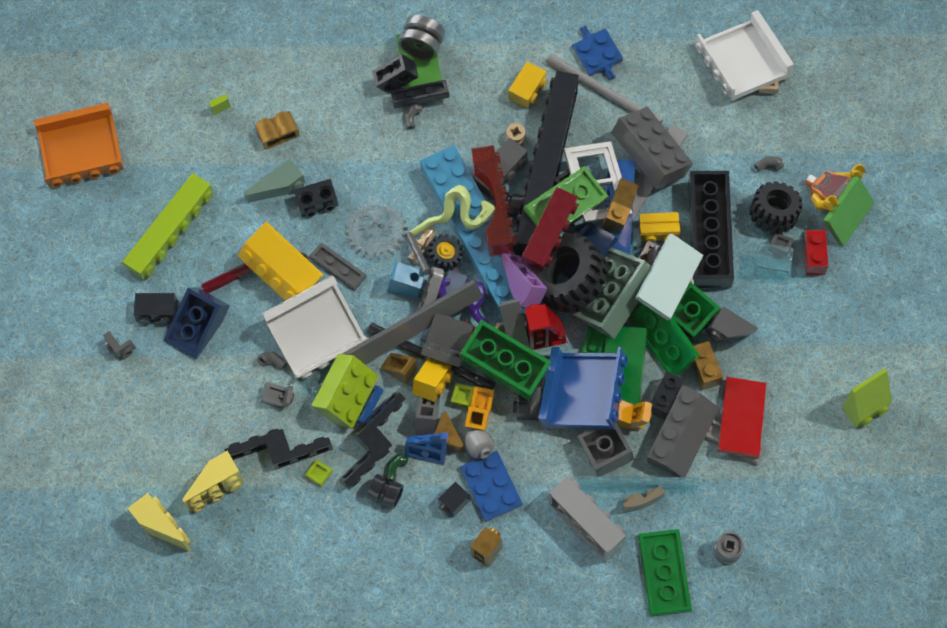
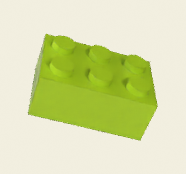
(345, 390)

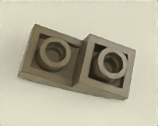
(638, 502)

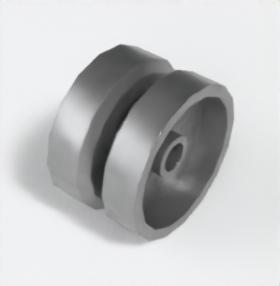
(421, 37)

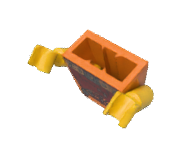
(830, 186)

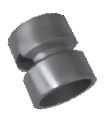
(728, 548)

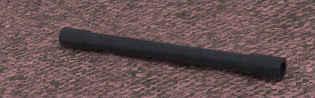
(477, 380)

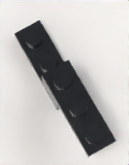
(372, 440)
(278, 448)

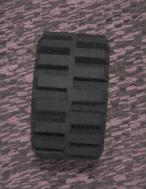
(773, 219)

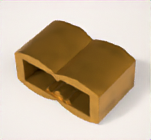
(277, 129)

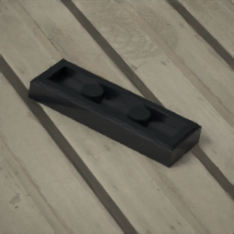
(420, 94)

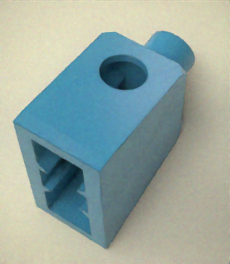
(406, 280)

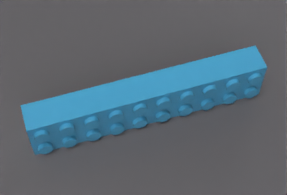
(443, 172)

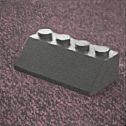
(682, 432)

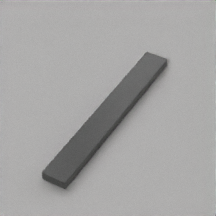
(415, 323)

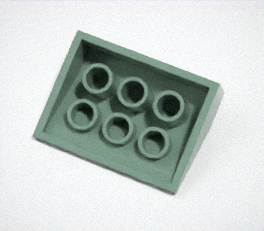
(617, 299)

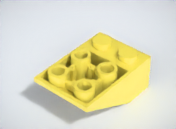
(215, 480)
(150, 515)

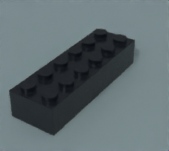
(711, 228)

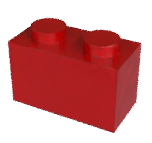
(815, 252)

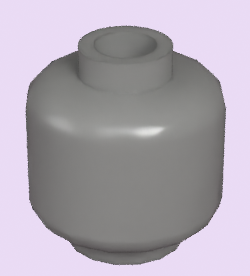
(478, 443)

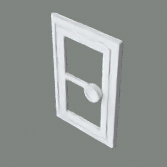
(605, 148)

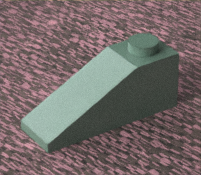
(277, 183)

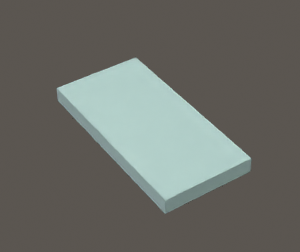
(669, 276)

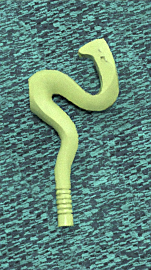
(458, 193)

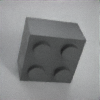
(605, 449)

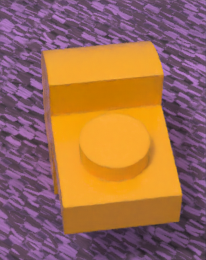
(480, 408)
(634, 415)

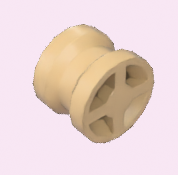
(516, 128)

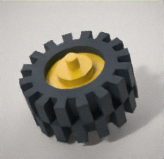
(444, 252)

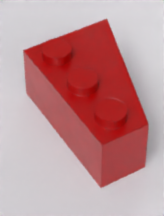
(543, 327)

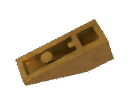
(620, 206)

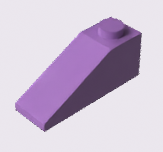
(523, 281)

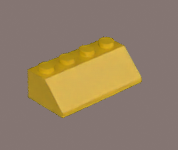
(278, 262)

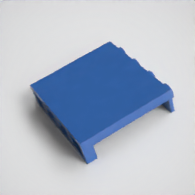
(583, 390)

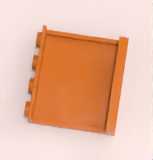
(79, 145)

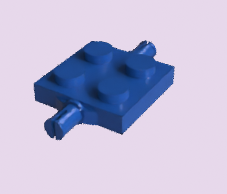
(597, 52)

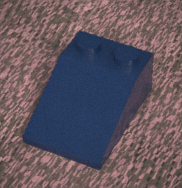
(196, 321)

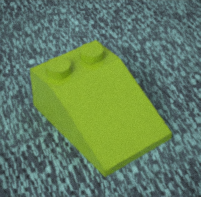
(868, 399)

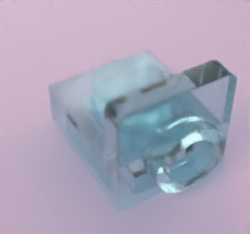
(312, 383)

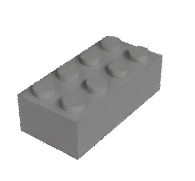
(587, 519)

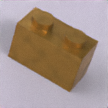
(707, 367)
(486, 546)

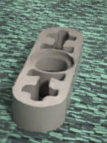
(432, 287)

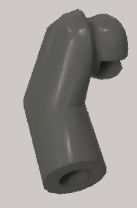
(409, 115)
(769, 161)
(270, 358)

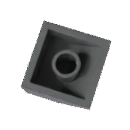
(729, 326)

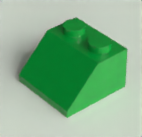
(694, 312)

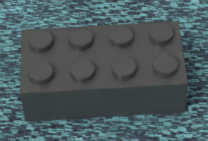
(652, 147)

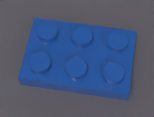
(491, 486)

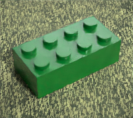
(505, 360)

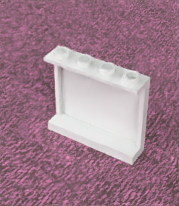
(745, 57)
(313, 327)

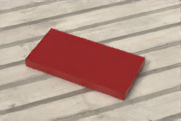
(742, 417)

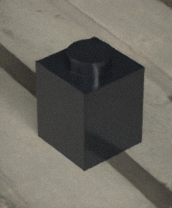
(453, 500)

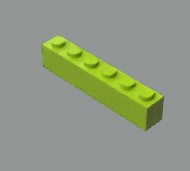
(168, 226)

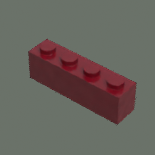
(549, 229)

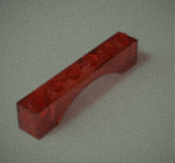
(498, 232)

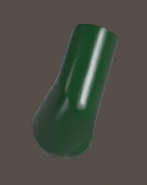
(393, 464)

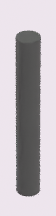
(418, 254)

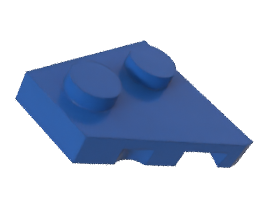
(427, 447)

